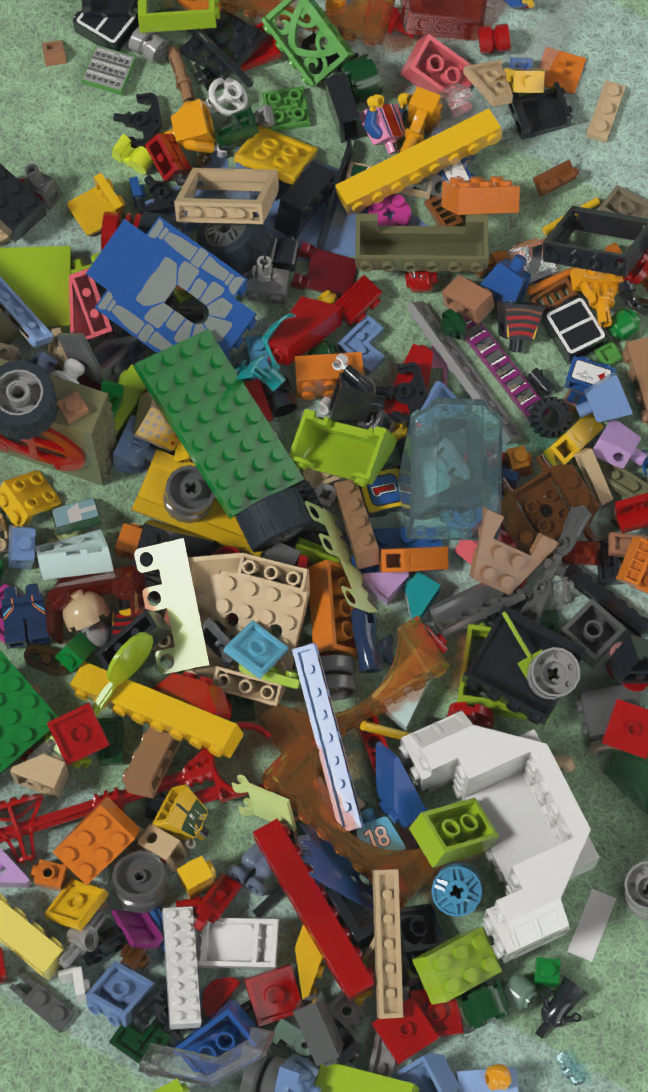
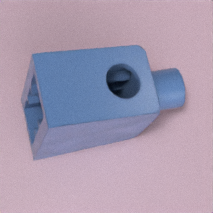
(605, 400)
(21, 547)

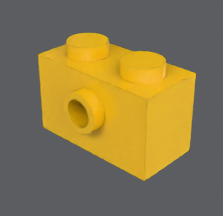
(197, 876)

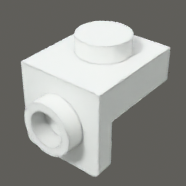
(76, 975)

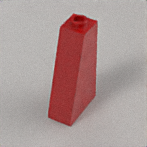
(301, 333)
(423, 357)

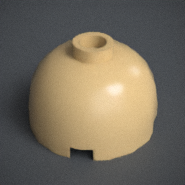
(84, 610)

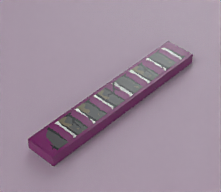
(501, 368)

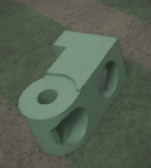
(291, 1037)

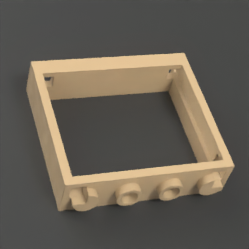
(227, 210)

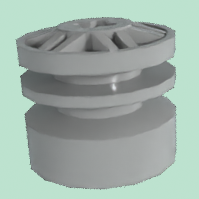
(566, 670)
(635, 890)

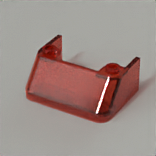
(122, 582)

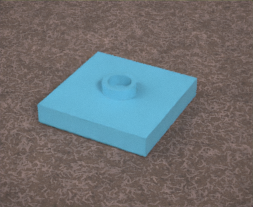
(256, 649)

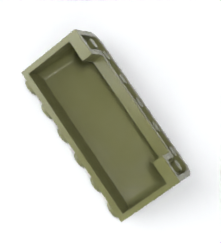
(422, 246)

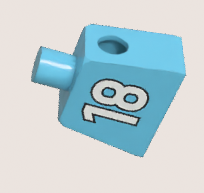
(379, 832)

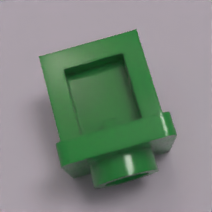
(115, 393)

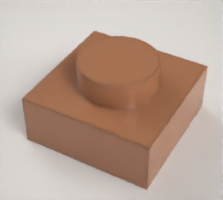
(72, 407)

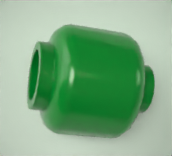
(624, 324)

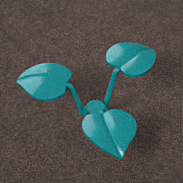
(269, 374)

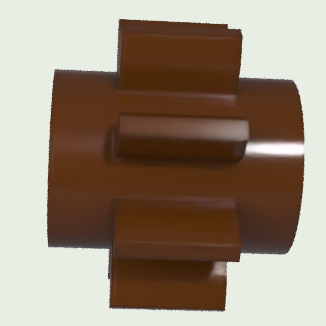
(134, 957)

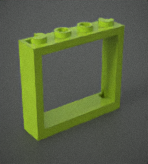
(178, 19)
(498, 708)

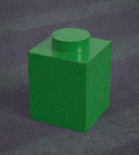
(75, 652)
(546, 972)

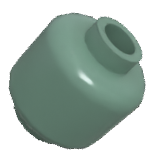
(519, 991)

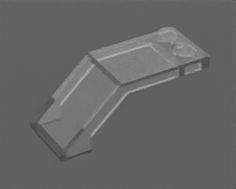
(203, 1068)

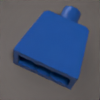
(508, 279)

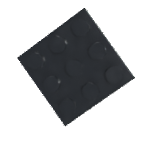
(233, 36)

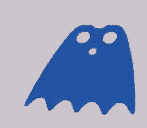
(334, 869)

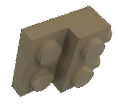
(625, 202)

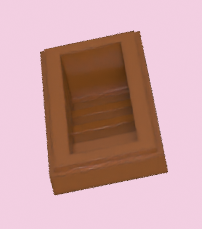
(458, 221)
(556, 287)

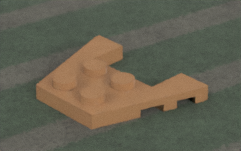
(502, 564)

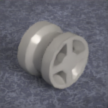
(327, 502)

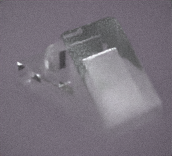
(457, 99)

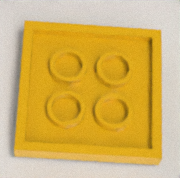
(276, 152)

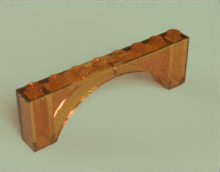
(359, 20)
(415, 663)
(295, 778)

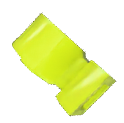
(136, 158)

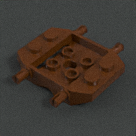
(541, 492)

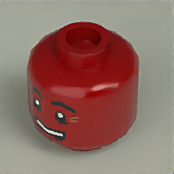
(421, 281)

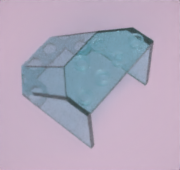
(451, 469)

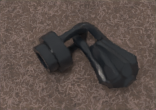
(640, 304)

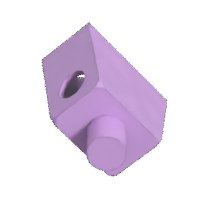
(619, 445)

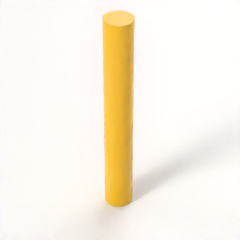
(590, 204)
(383, 730)

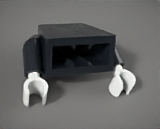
(351, 396)

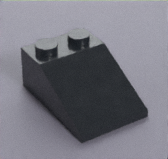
(157, 532)

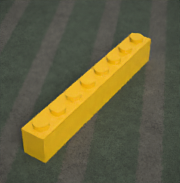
(419, 162)
(160, 711)

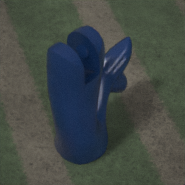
(369, 652)

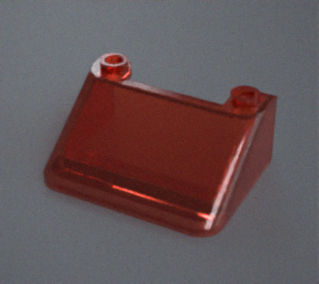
(443, 18)

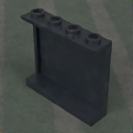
(496, 666)

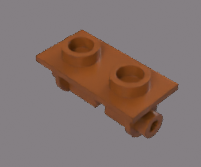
(555, 177)

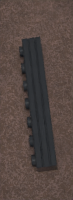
(617, 608)

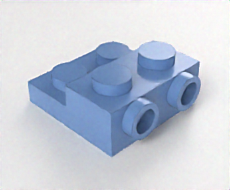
(118, 994)

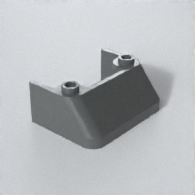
(109, 357)

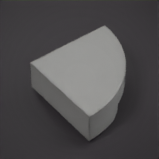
(264, 116)

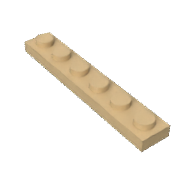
(387, 943)

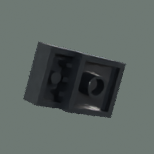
(419, 934)

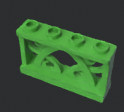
(335, 44)

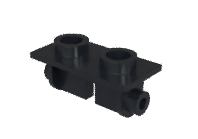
(113, 942)

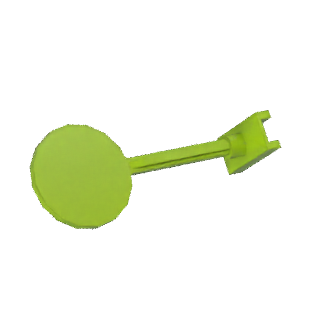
(123, 666)

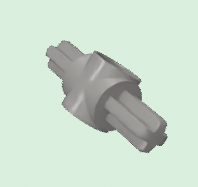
(81, 941)

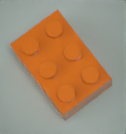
(480, 195)
(317, 376)
(96, 840)

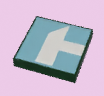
(76, 516)

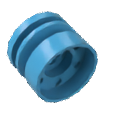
(463, 876)

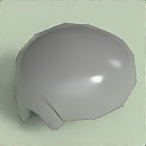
(98, 634)

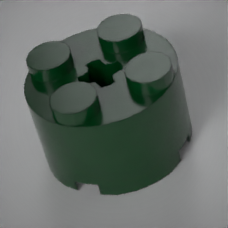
(362, 77)
(483, 1004)

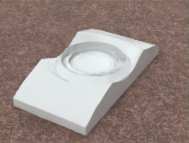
(238, 944)

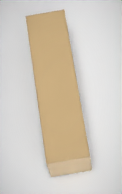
(593, 476)

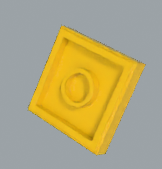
(76, 904)

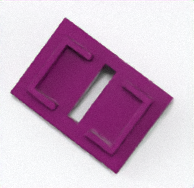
(138, 929)

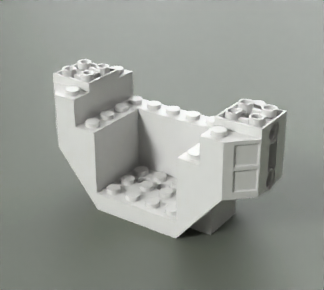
(531, 808)

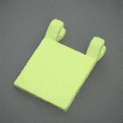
(264, 803)

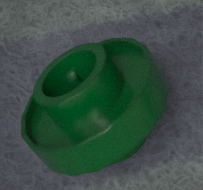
(453, 324)

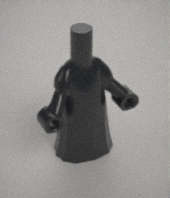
(555, 1012)

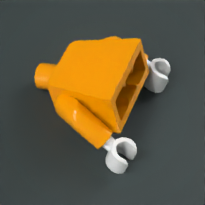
(195, 129)

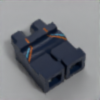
(23, 610)

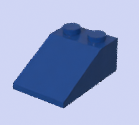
(395, 789)
(220, 1032)

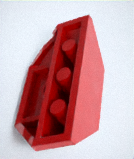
(197, 693)

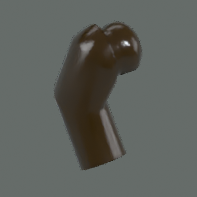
(203, 159)

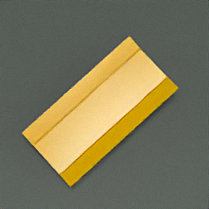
(214, 526)

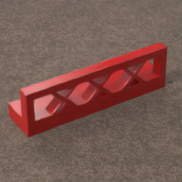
(632, 513)

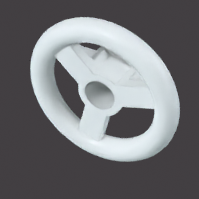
(231, 94)

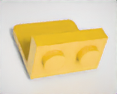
(91, 205)
(26, 497)

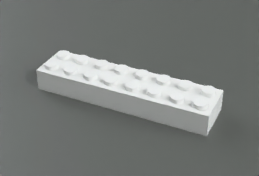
(181, 968)

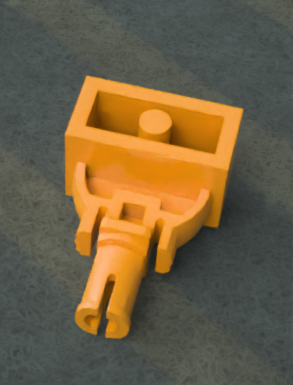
(422, 116)
(598, 289)

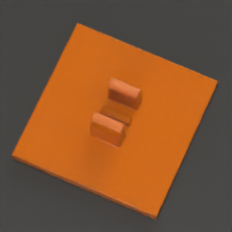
(565, 70)

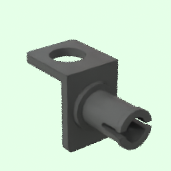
(42, 185)

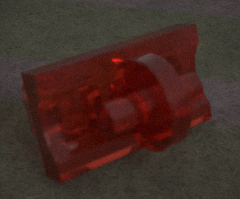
(582, 553)

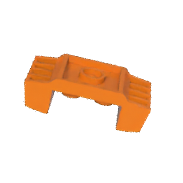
(635, 565)

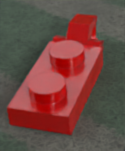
(216, 901)

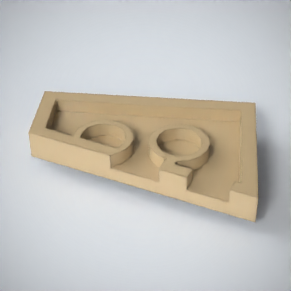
(490, 81)

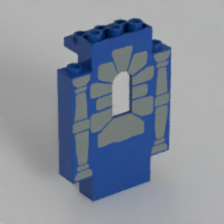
(144, 271)

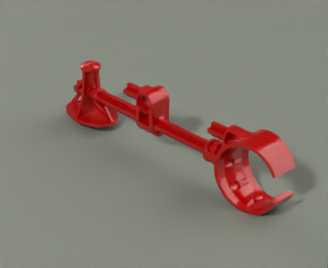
(195, 771)

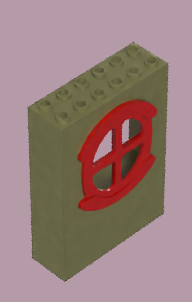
(75, 448)

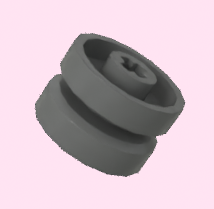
(187, 495)
(338, 675)
(140, 881)
(262, 1074)

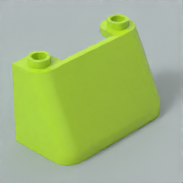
(341, 448)

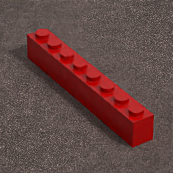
(313, 910)

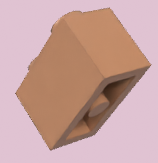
(468, 299)

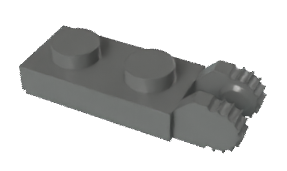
(44, 1003)

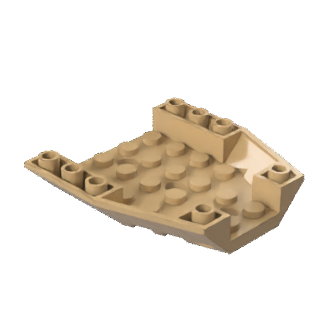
(254, 591)

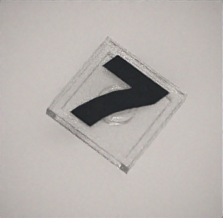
(535, 266)

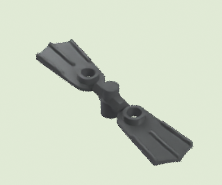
(572, 529)

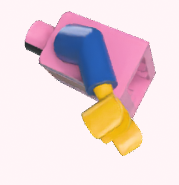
(385, 121)

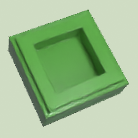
(608, 354)

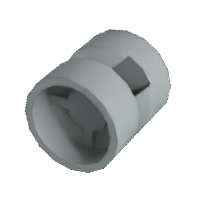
(149, 44)

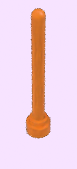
(557, 277)

